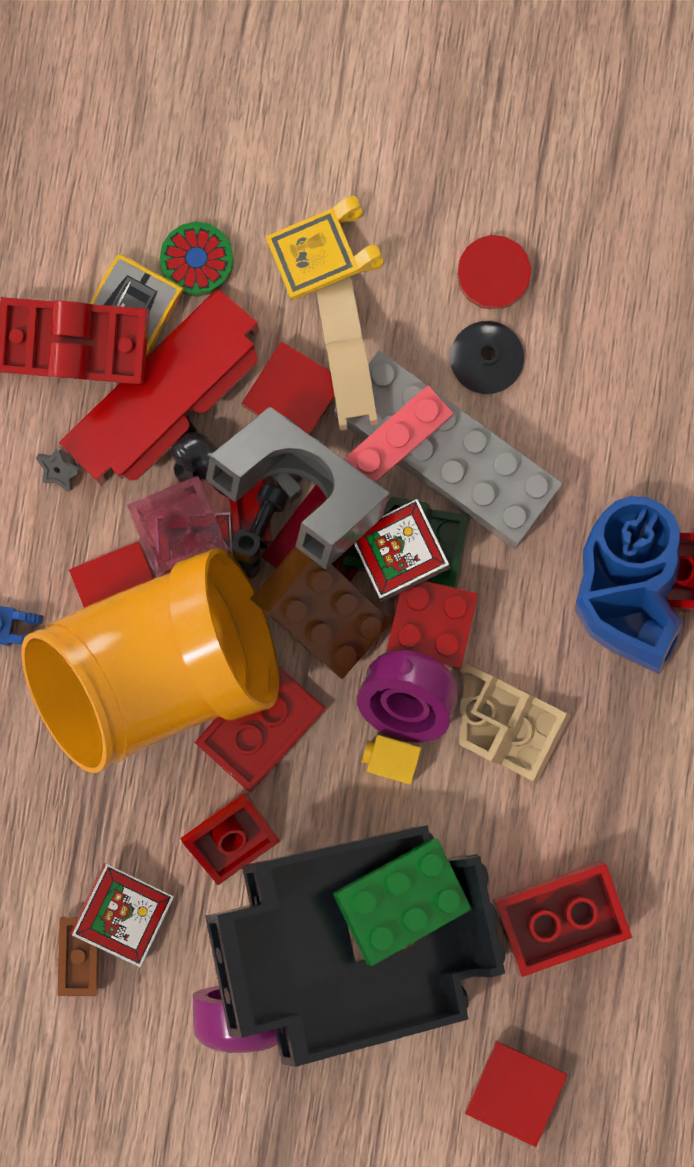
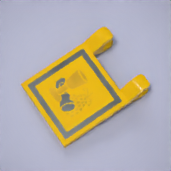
(317, 251)

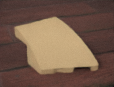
(508, 724)

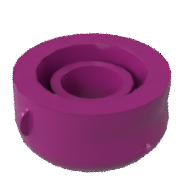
(408, 696)
(212, 1030)

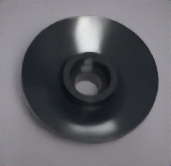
(481, 374)

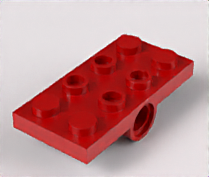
(73, 340)

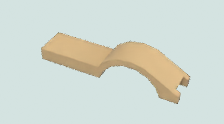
(346, 352)

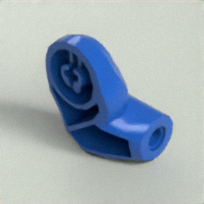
(626, 579)

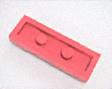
(400, 435)

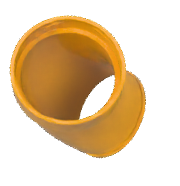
(153, 662)

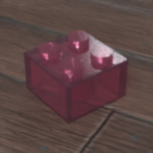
(177, 524)

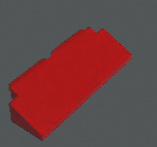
(182, 375)

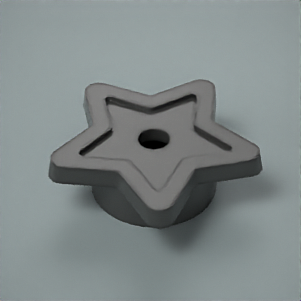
(64, 462)

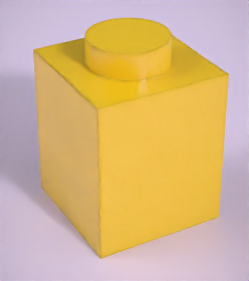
(391, 759)

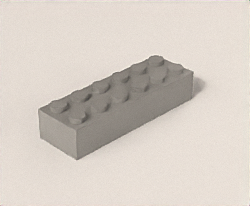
(463, 459)

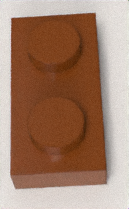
(76, 963)

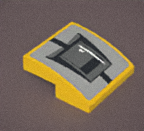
(139, 287)

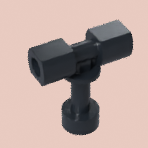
(247, 544)

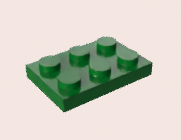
(402, 901)

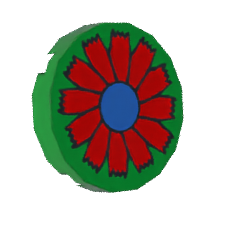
(197, 258)

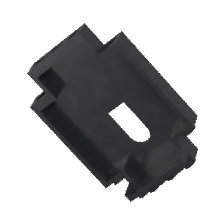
(294, 966)

